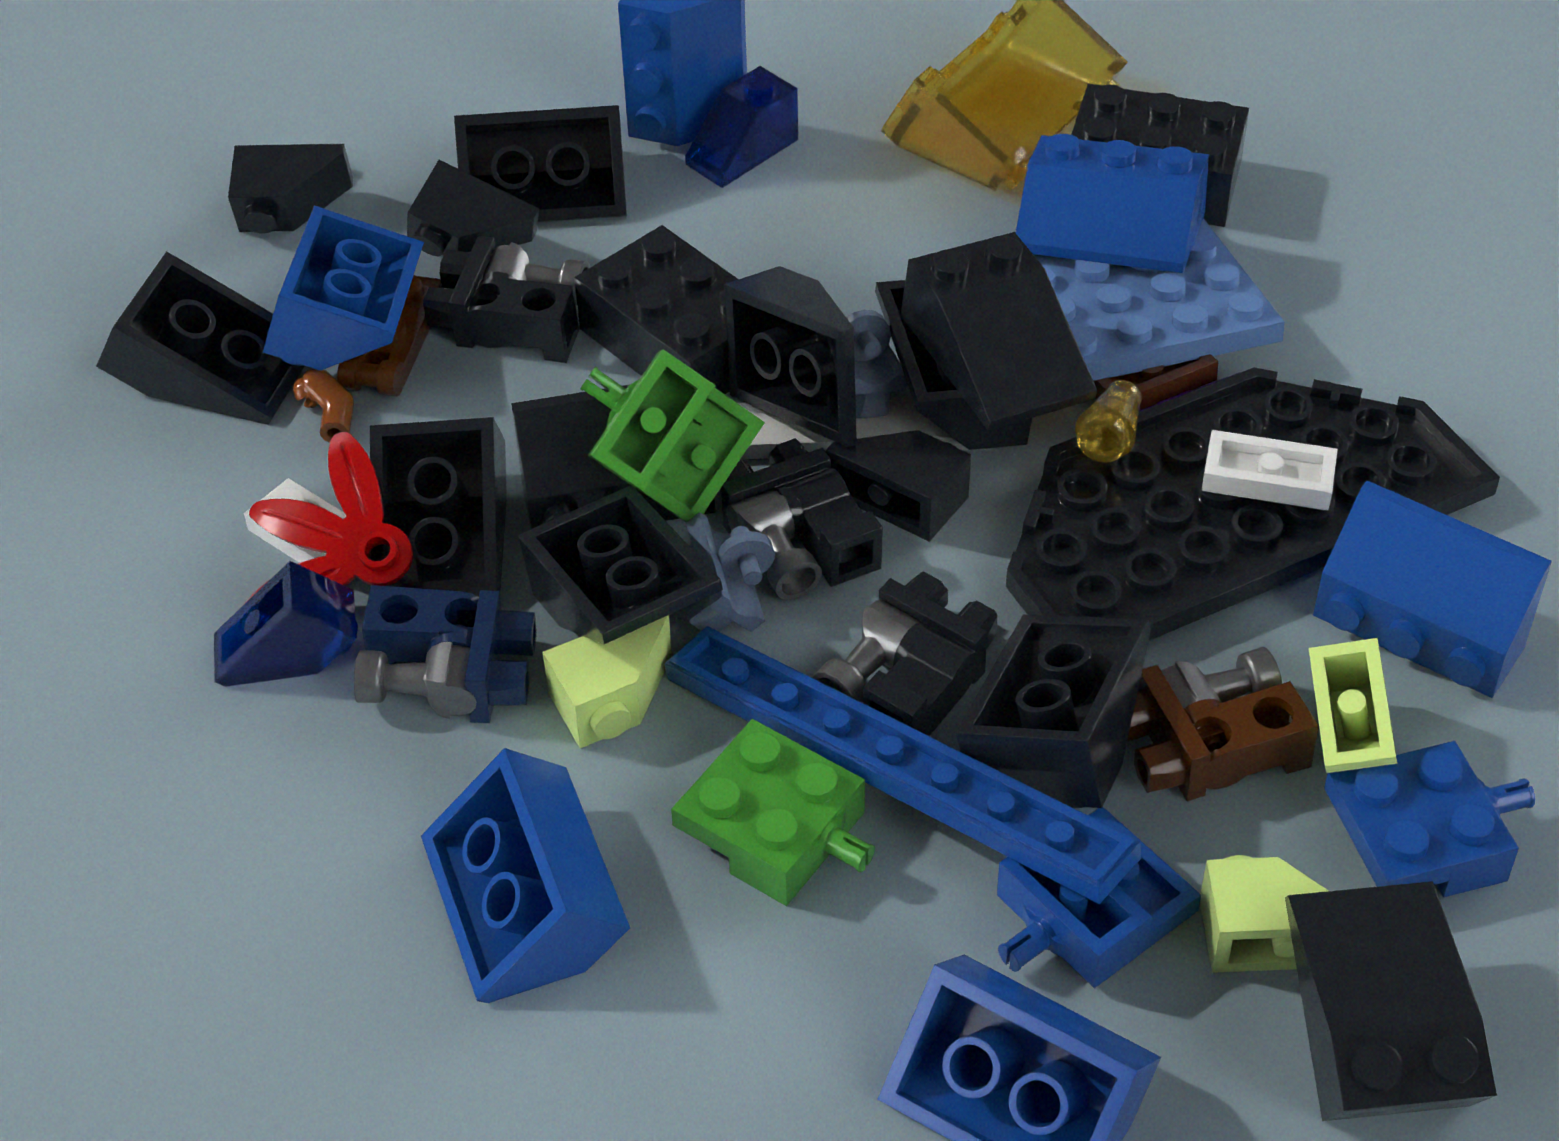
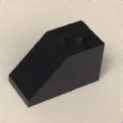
(282, 183)
(459, 208)
(905, 479)

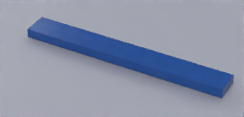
(909, 765)

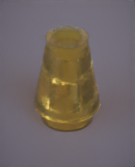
(1110, 423)

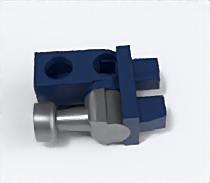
(457, 646)

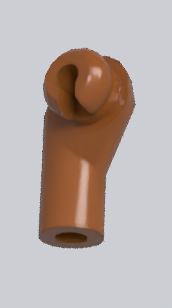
(324, 390)

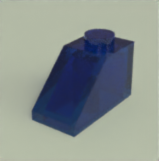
(745, 127)
(286, 629)

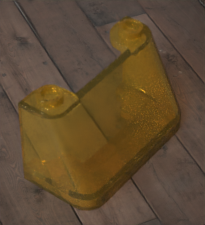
(1004, 93)

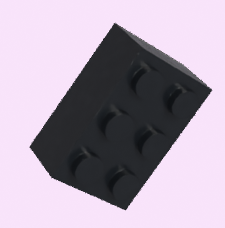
(1171, 121)
(656, 299)

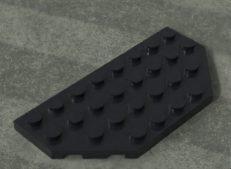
(1156, 547)

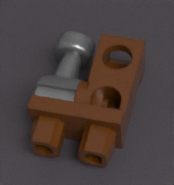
(1210, 733)

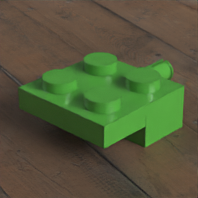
(671, 434)
(775, 811)

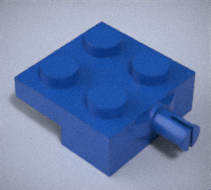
(1429, 820)
(1092, 935)

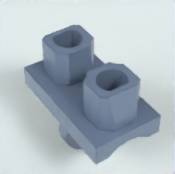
(875, 364)
(739, 563)

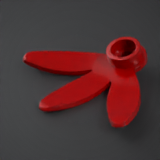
(346, 539)

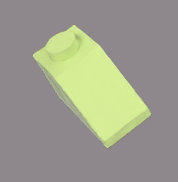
(607, 685)
(1352, 706)
(1248, 912)

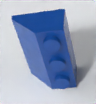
(678, 62)
(1113, 202)
(341, 291)
(1431, 589)
(523, 878)
(1012, 1064)

